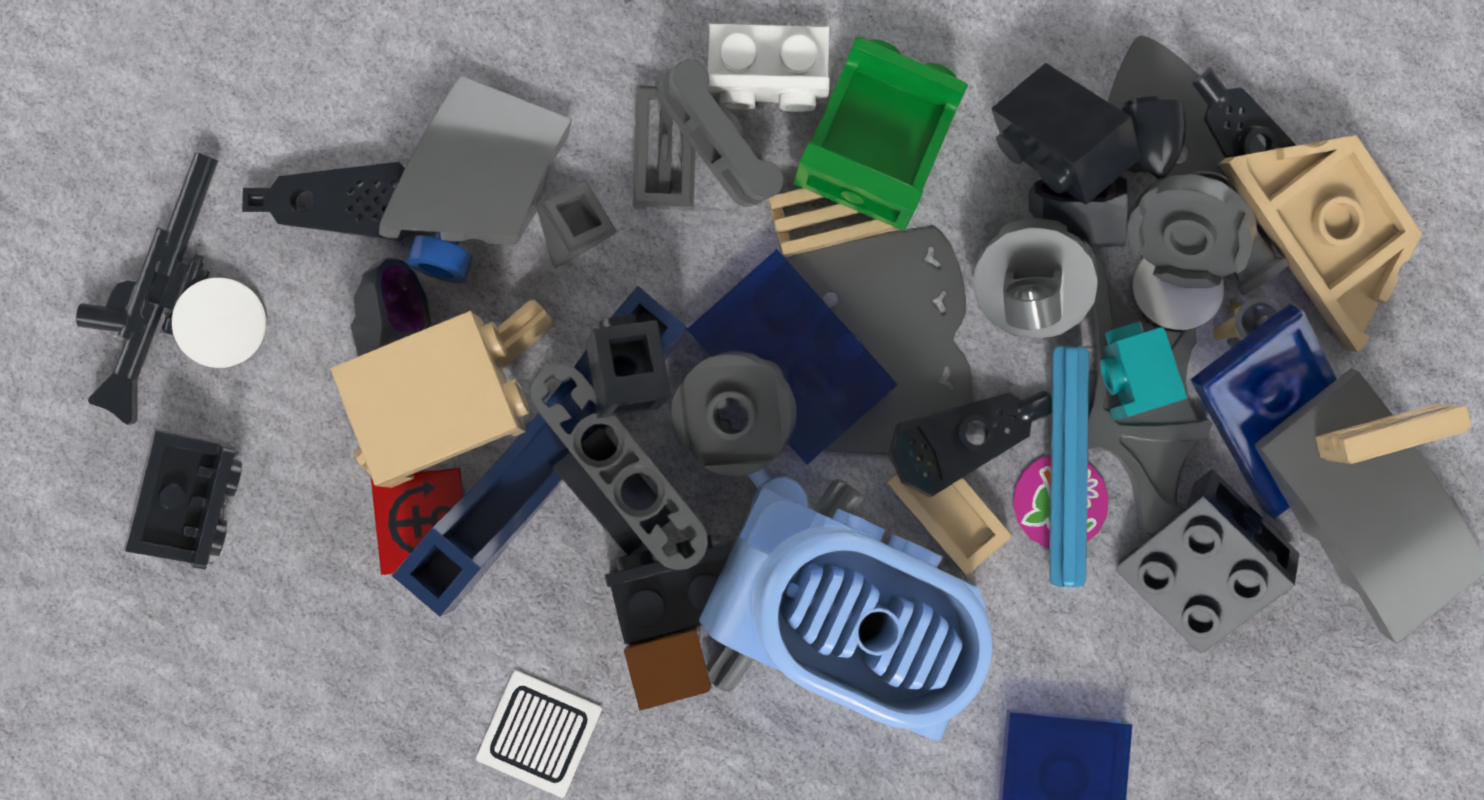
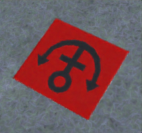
(410, 511)

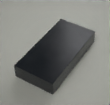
(634, 490)

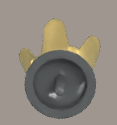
(1247, 318)

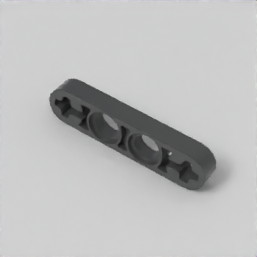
(613, 472)

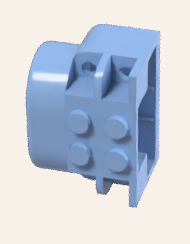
(809, 580)

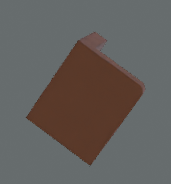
(667, 668)

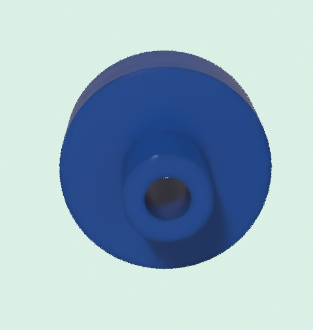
(439, 258)

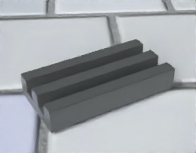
(663, 198)

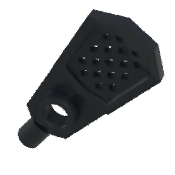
(331, 199)

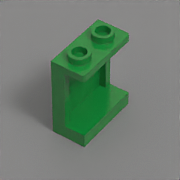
(881, 132)

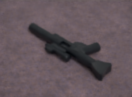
(138, 306)

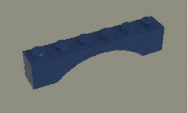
(514, 488)

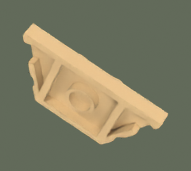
(1333, 225)

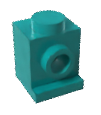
(1140, 370)

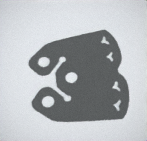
(889, 307)

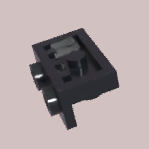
(659, 599)

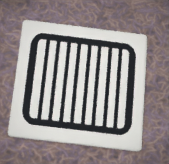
(538, 733)

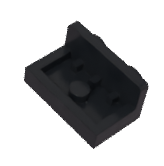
(183, 499)

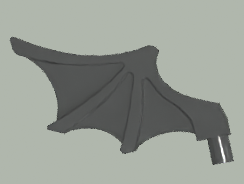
(1153, 442)

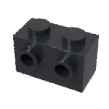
(1065, 134)

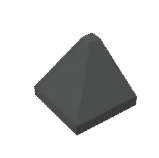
(573, 222)

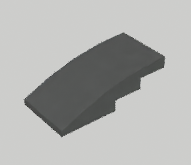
(1376, 519)

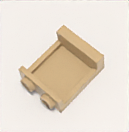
(430, 397)

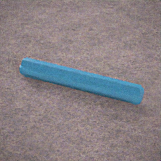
(1069, 466)

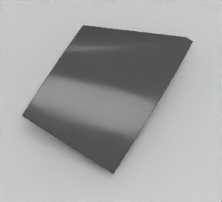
(477, 167)

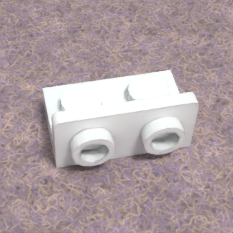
(768, 66)

